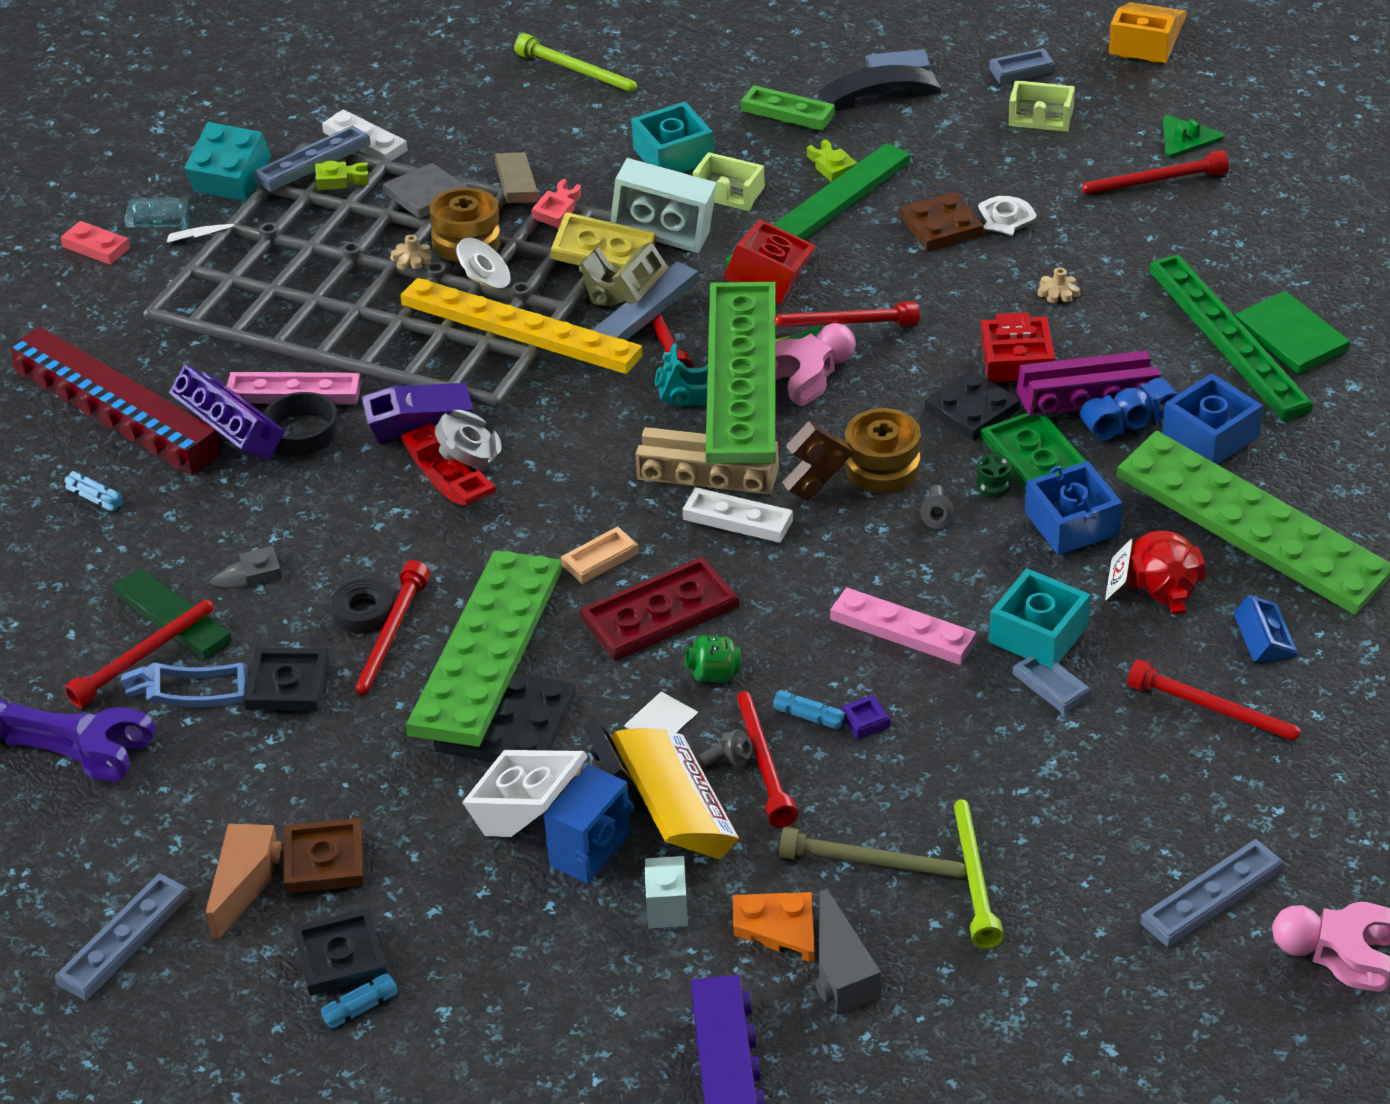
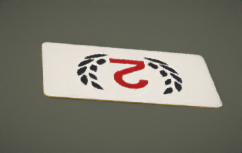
(1118, 569)

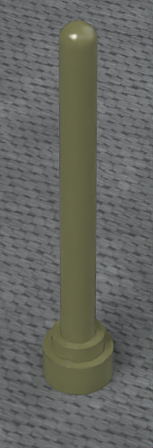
(797, 844)

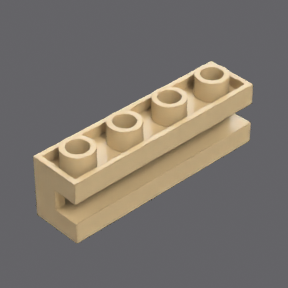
(681, 459)

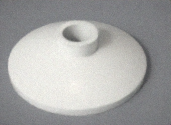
(483, 264)

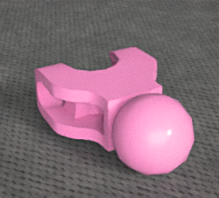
(812, 360)
(1340, 941)

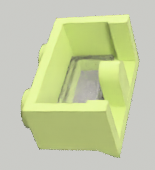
(1041, 106)
(736, 180)

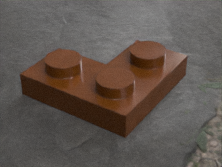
(820, 456)

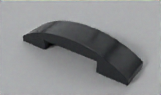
(879, 80)

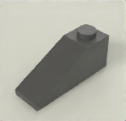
(845, 967)

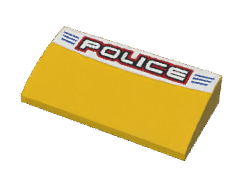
(676, 790)

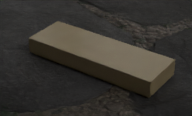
(516, 177)

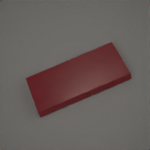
(659, 608)

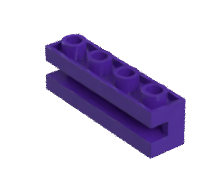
(227, 412)
(725, 1041)

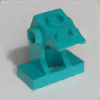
(679, 383)

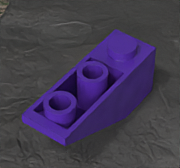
(406, 408)

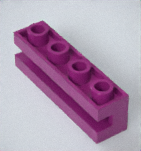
(1073, 382)

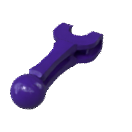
(82, 737)

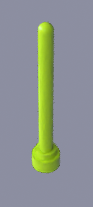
(528, 46)
(986, 927)

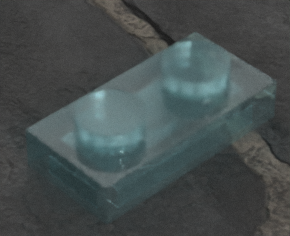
(158, 212)

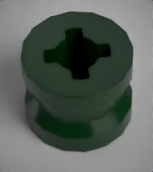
(993, 476)

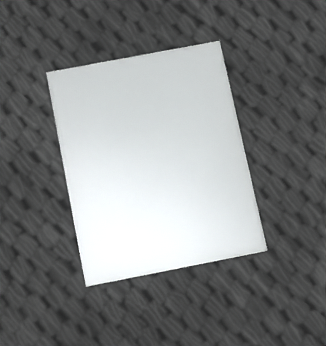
(662, 714)

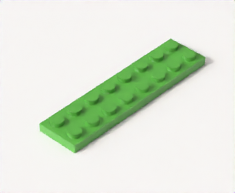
(741, 373)
(1255, 522)
(484, 649)

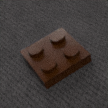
(941, 221)
(323, 855)

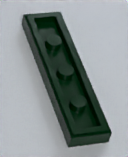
(164, 606)

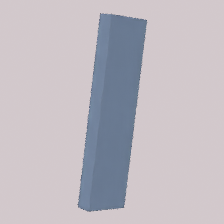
(303, 161)
(666, 290)
(1211, 893)
(122, 936)

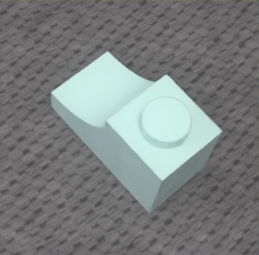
(666, 892)

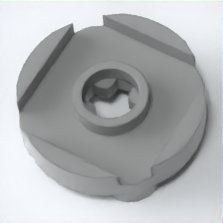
(466, 440)

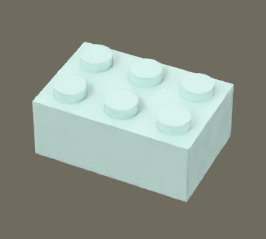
(664, 203)

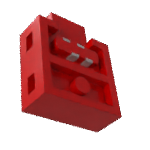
(1013, 342)

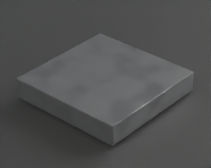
(419, 187)

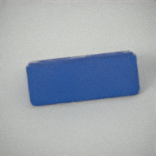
(1264, 630)

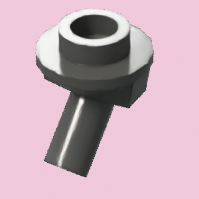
(937, 509)
(733, 745)

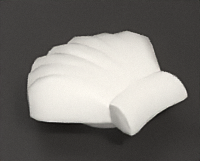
(1006, 214)

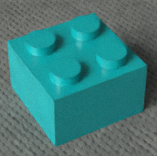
(672, 138)
(225, 161)
(1039, 618)

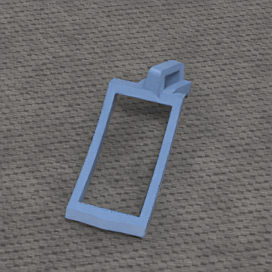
(152, 685)

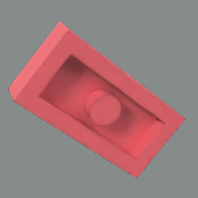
(95, 242)

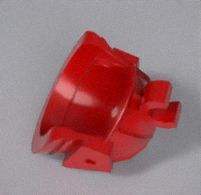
(1166, 568)

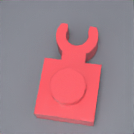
(553, 205)

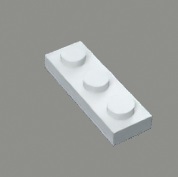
(383, 143)
(737, 515)

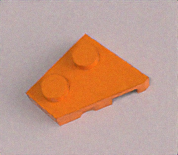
(776, 921)

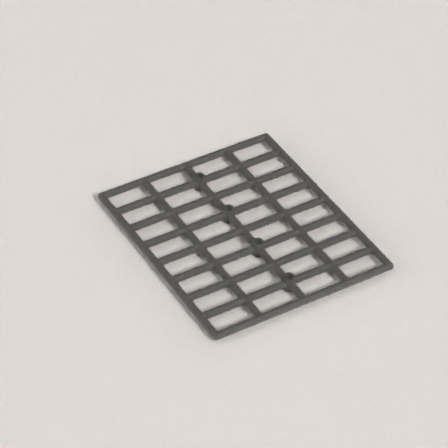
(352, 261)

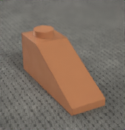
(241, 873)

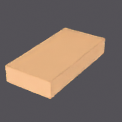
(600, 555)

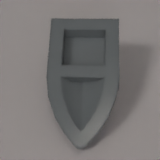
(252, 569)

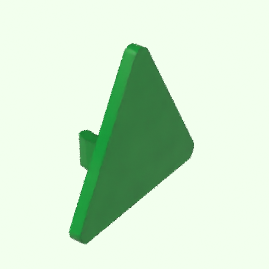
(1186, 136)

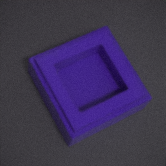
(865, 717)

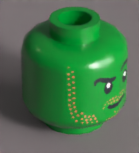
(713, 659)

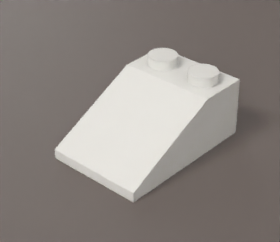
(520, 788)

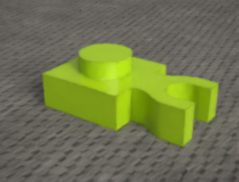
(830, 162)
(337, 175)

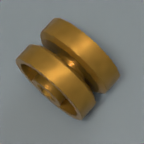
(462, 215)
(884, 450)

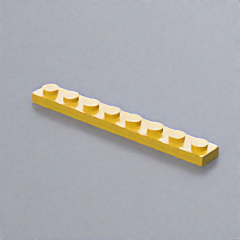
(522, 325)

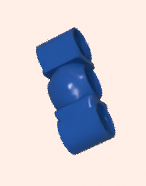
(1128, 410)

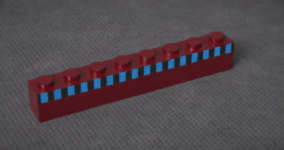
(116, 401)

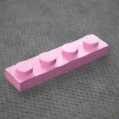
(269, 386)
(903, 626)

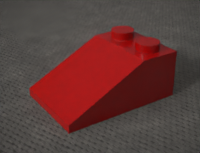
(769, 256)

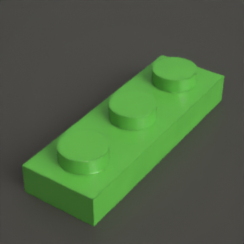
(787, 107)

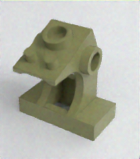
(616, 284)

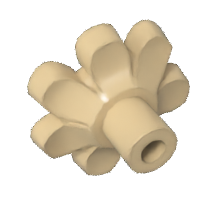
(411, 253)
(1058, 287)

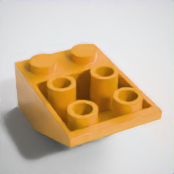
(1145, 31)

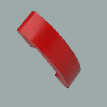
(448, 476)

